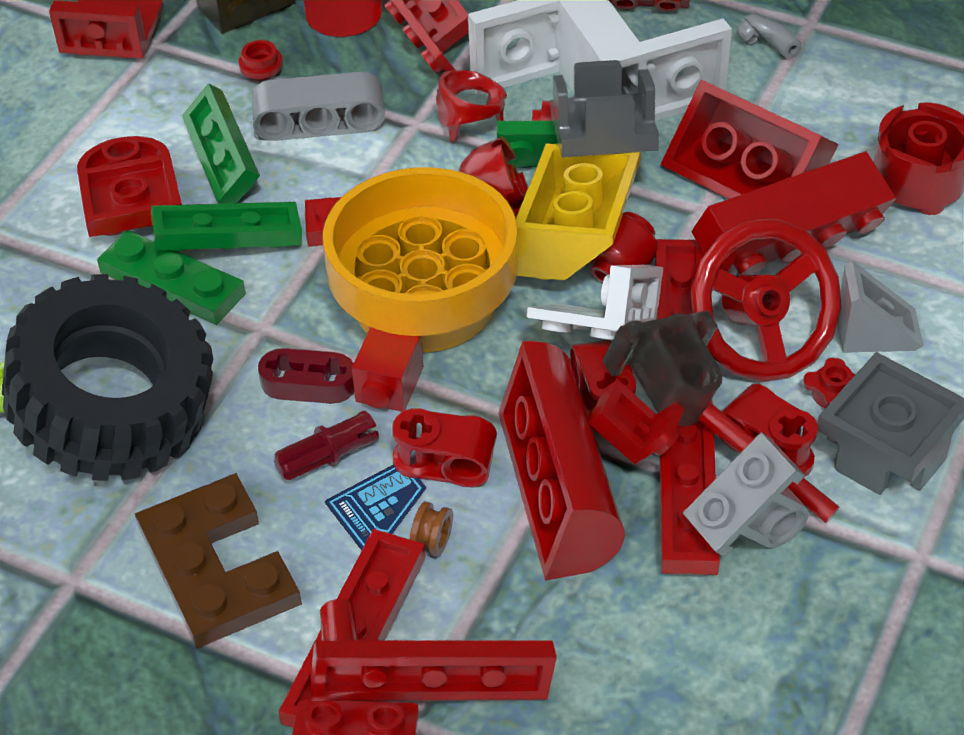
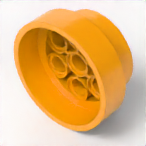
(422, 254)

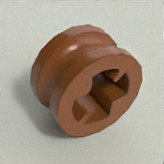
(432, 527)

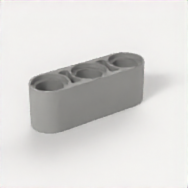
(317, 106)

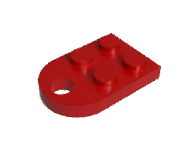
(122, 183)

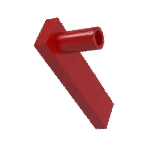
(424, 668)

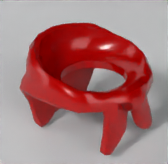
(455, 111)

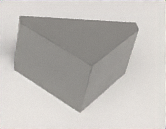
(874, 315)

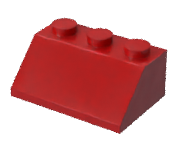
(739, 145)

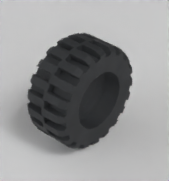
(97, 431)

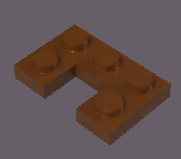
(206, 595)

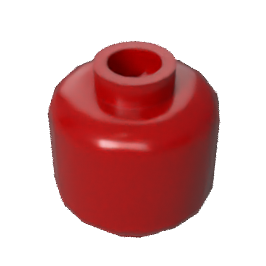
(632, 245)

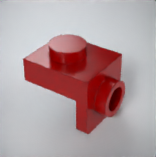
(633, 425)

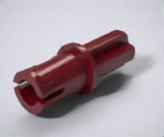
(326, 446)

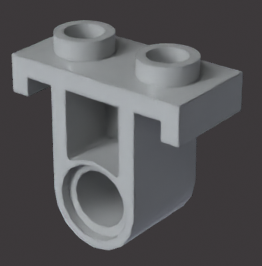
(751, 500)

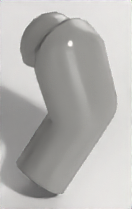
(770, 30)

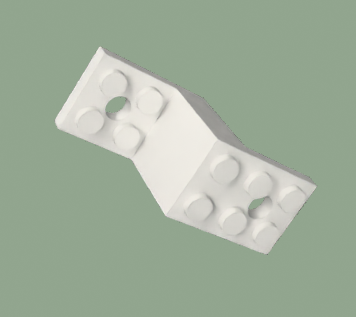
(577, 31)

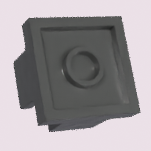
(600, 116)
(891, 423)

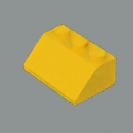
(571, 211)

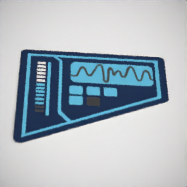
(375, 503)

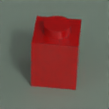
(387, 369)

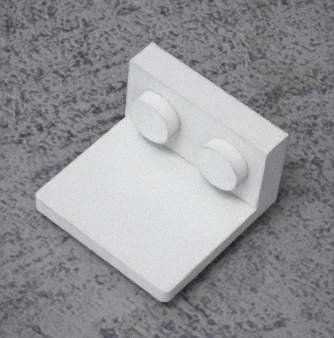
(627, 293)

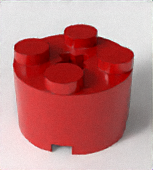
(922, 156)

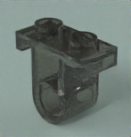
(670, 361)

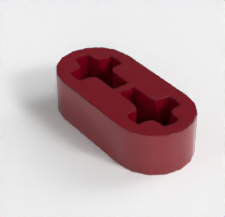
(306, 375)

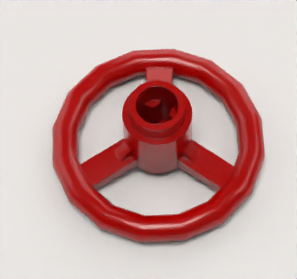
(766, 299)

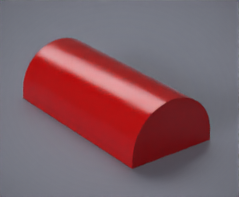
(558, 464)

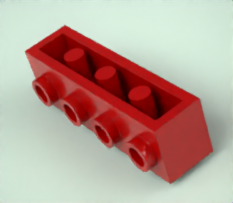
(822, 201)

